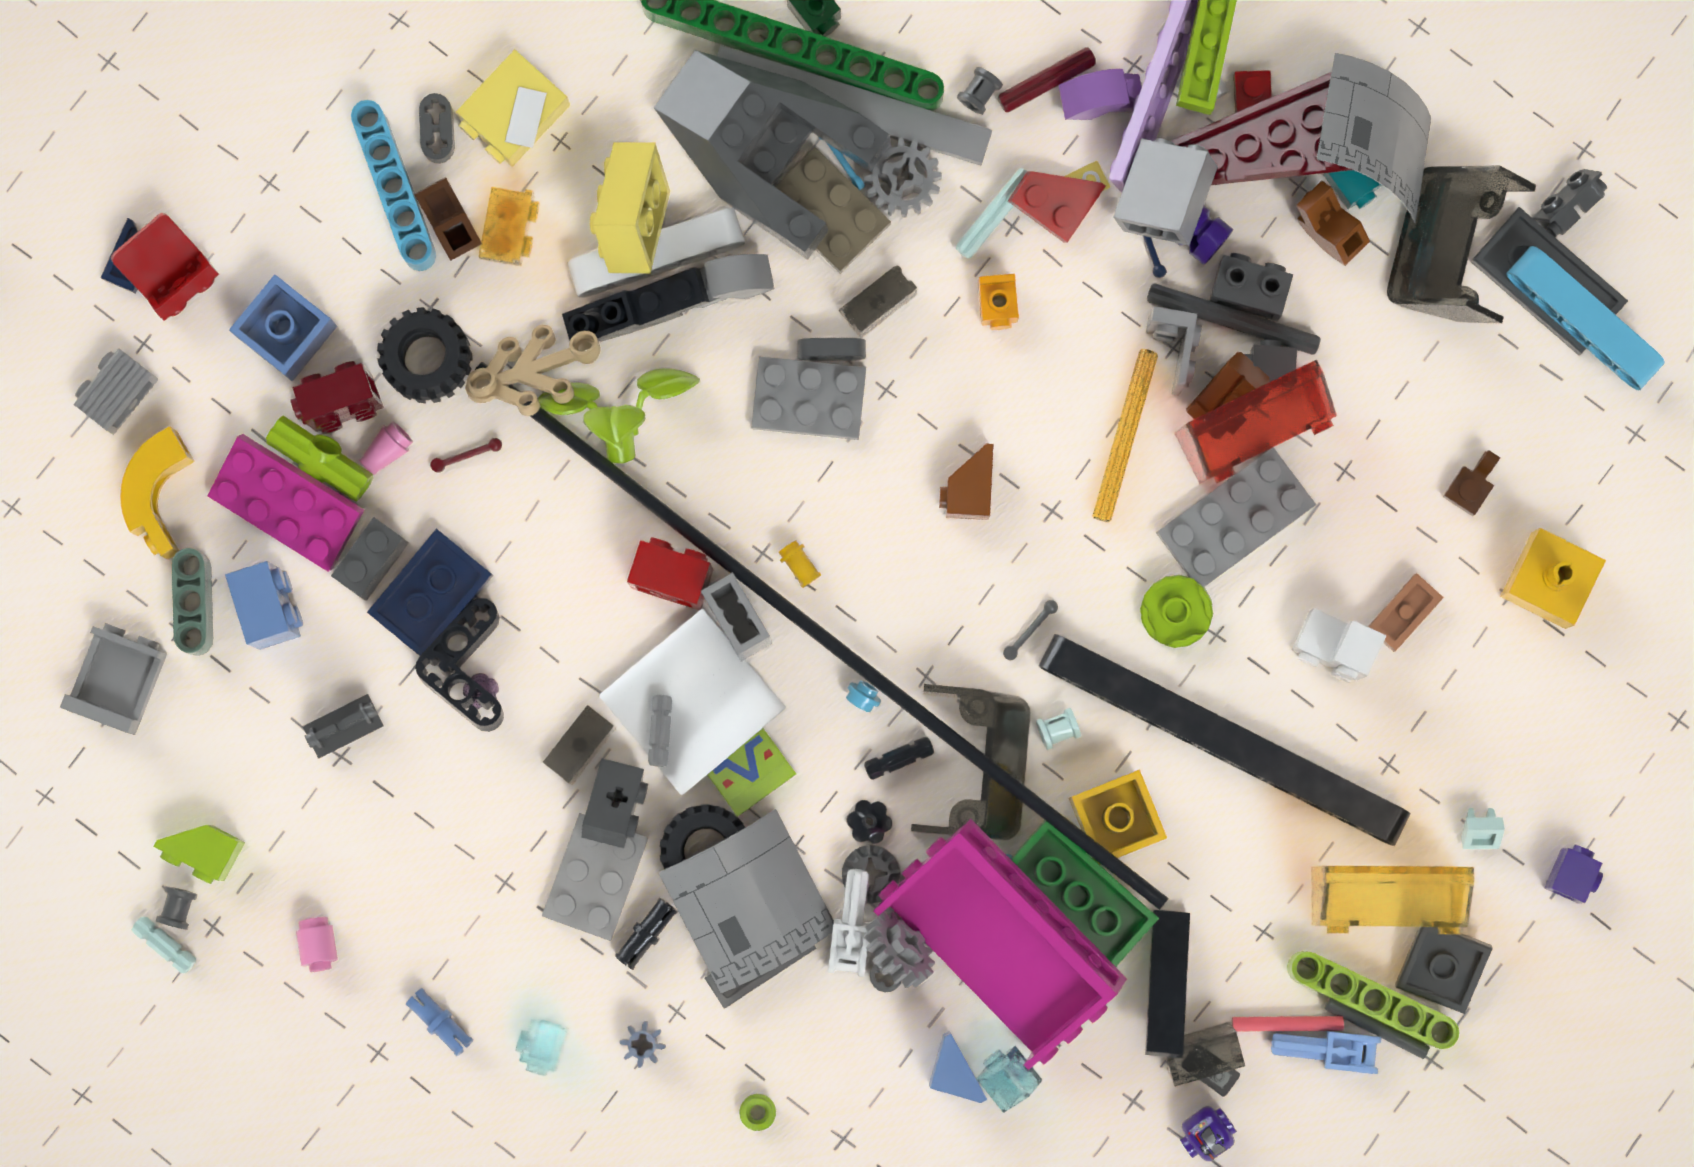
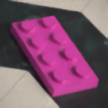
(285, 502)

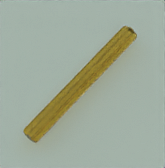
(1125, 435)

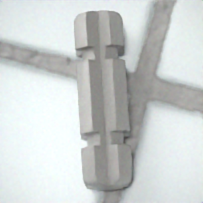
(660, 730)

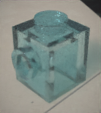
(542, 1046)
(1007, 1078)

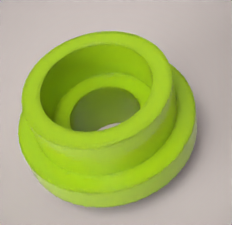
(757, 1124)

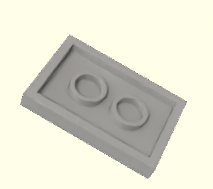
(808, 398)
(593, 883)

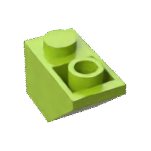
(204, 849)

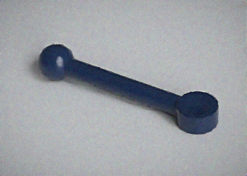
(1159, 270)

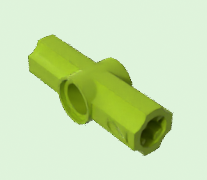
(320, 458)

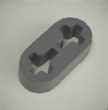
(428, 129)
(831, 349)

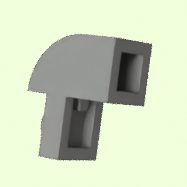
(736, 277)

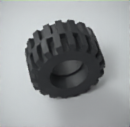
(408, 330)
(690, 821)

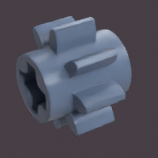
(634, 1050)

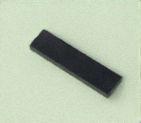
(1167, 984)

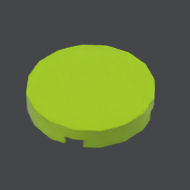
(1176, 611)

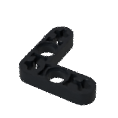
(451, 661)

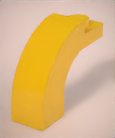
(142, 483)

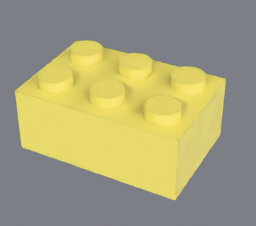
(630, 207)

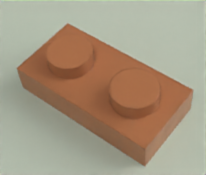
(1406, 611)

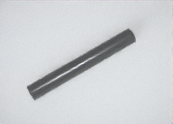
(1377, 1028)

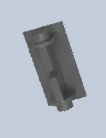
(1582, 189)
(342, 726)

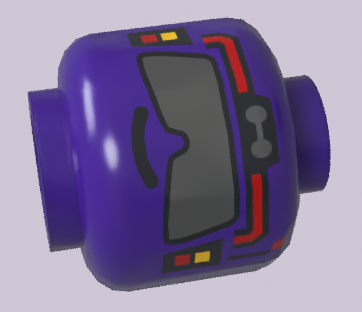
(1208, 1133)

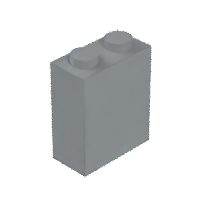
(1165, 190)
(736, 617)

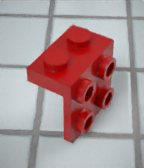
(164, 266)

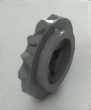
(882, 860)

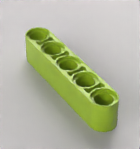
(1390, 1000)

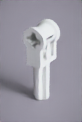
(848, 943)

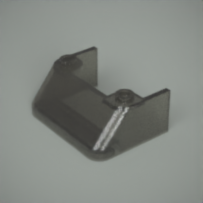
(1437, 247)
(1006, 744)

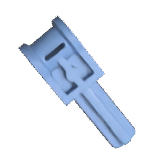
(1337, 1050)

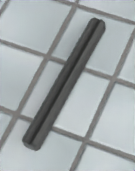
(1233, 318)

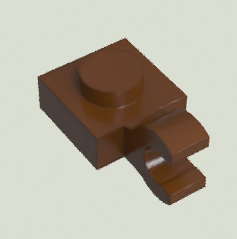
(1470, 486)

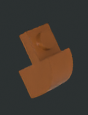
(1330, 225)

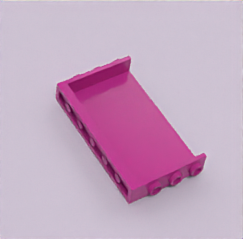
(1005, 940)

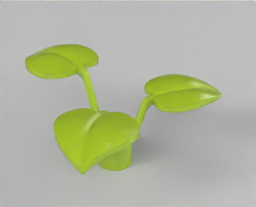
(621, 423)

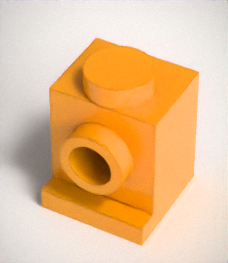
(998, 285)

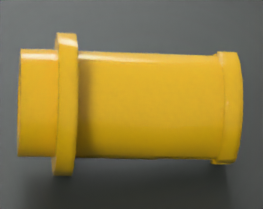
(799, 563)

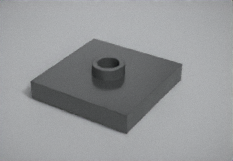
(1444, 967)

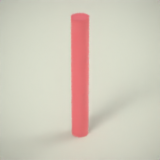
(1288, 1023)

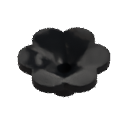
(861, 830)

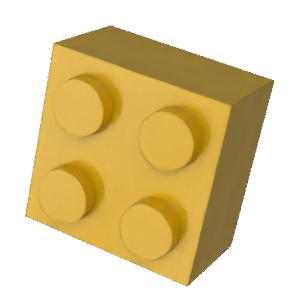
(1119, 815)

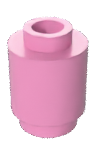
(316, 944)

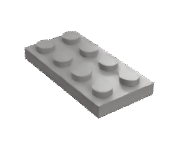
(1236, 518)

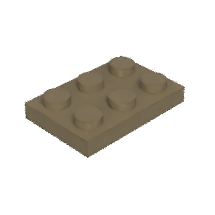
(828, 194)

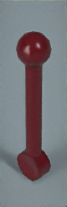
(438, 465)

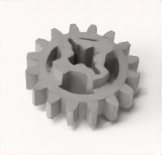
(916, 182)
(899, 950)

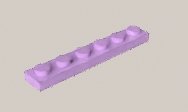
(1157, 88)

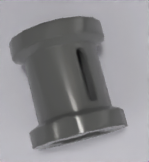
(979, 90)
(176, 907)

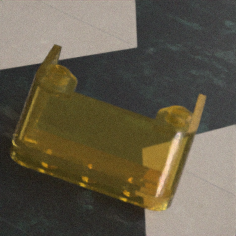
(1392, 897)

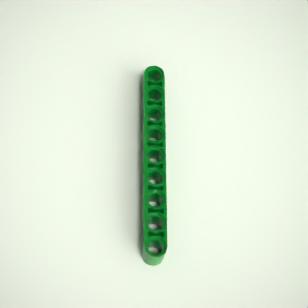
(805, 60)

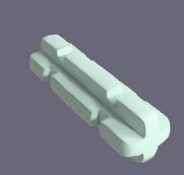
(163, 944)

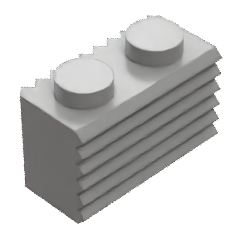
(114, 390)

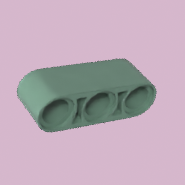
(183, 586)

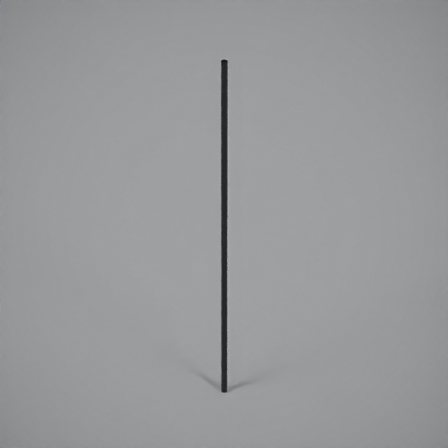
(849, 657)

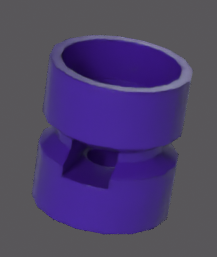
(1208, 236)

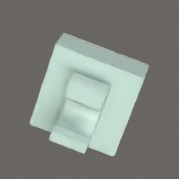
(1482, 831)

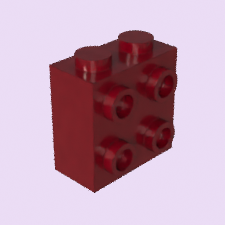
(336, 398)

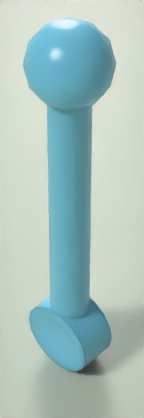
(855, 179)

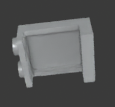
(115, 679)

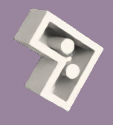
(1342, 646)

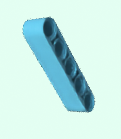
(385, 170)
(1585, 318)

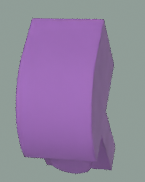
(1099, 94)

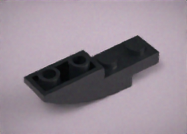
(639, 308)

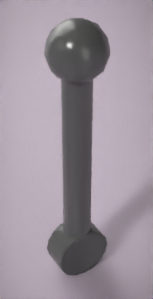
(1011, 652)

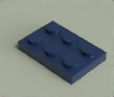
(429, 592)

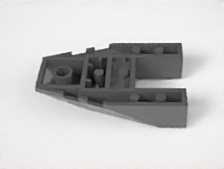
(747, 129)

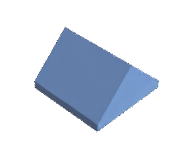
(952, 1073)

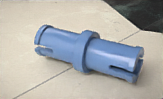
(439, 1021)

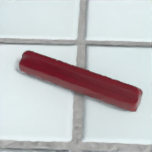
(1047, 79)

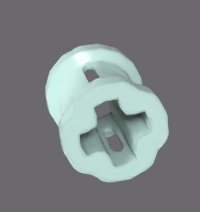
(1058, 728)

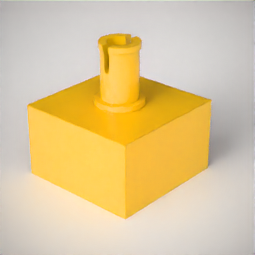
(1553, 578)

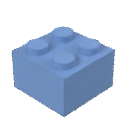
(283, 327)
(264, 605)

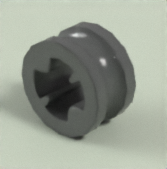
(880, 986)

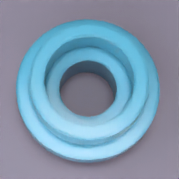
(863, 696)

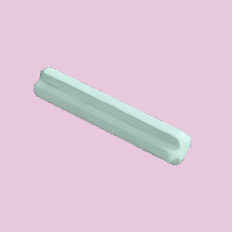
(989, 218)

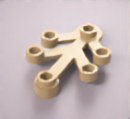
(529, 370)

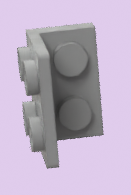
(1171, 324)

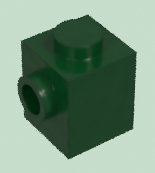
(816, 15)

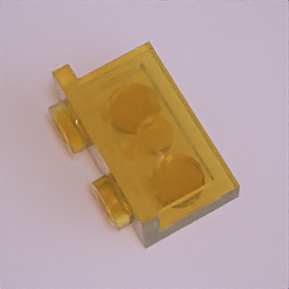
(507, 226)

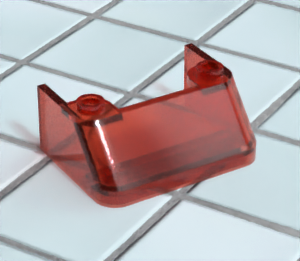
(1257, 422)

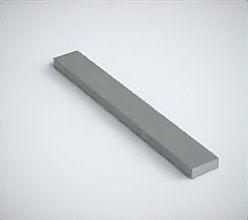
(897, 118)

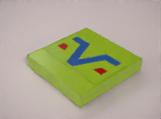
(751, 773)

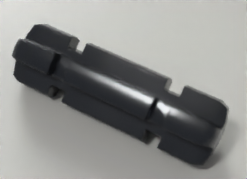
(899, 758)

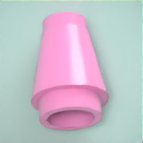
(386, 448)

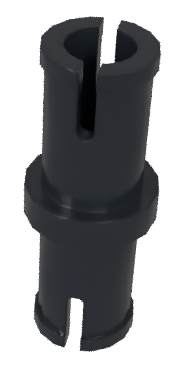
(646, 933)

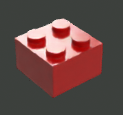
(670, 574)

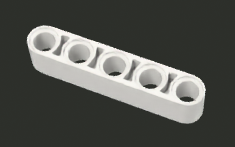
(676, 247)

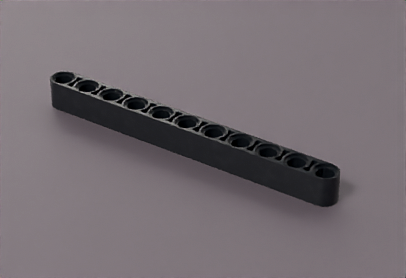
(1224, 740)

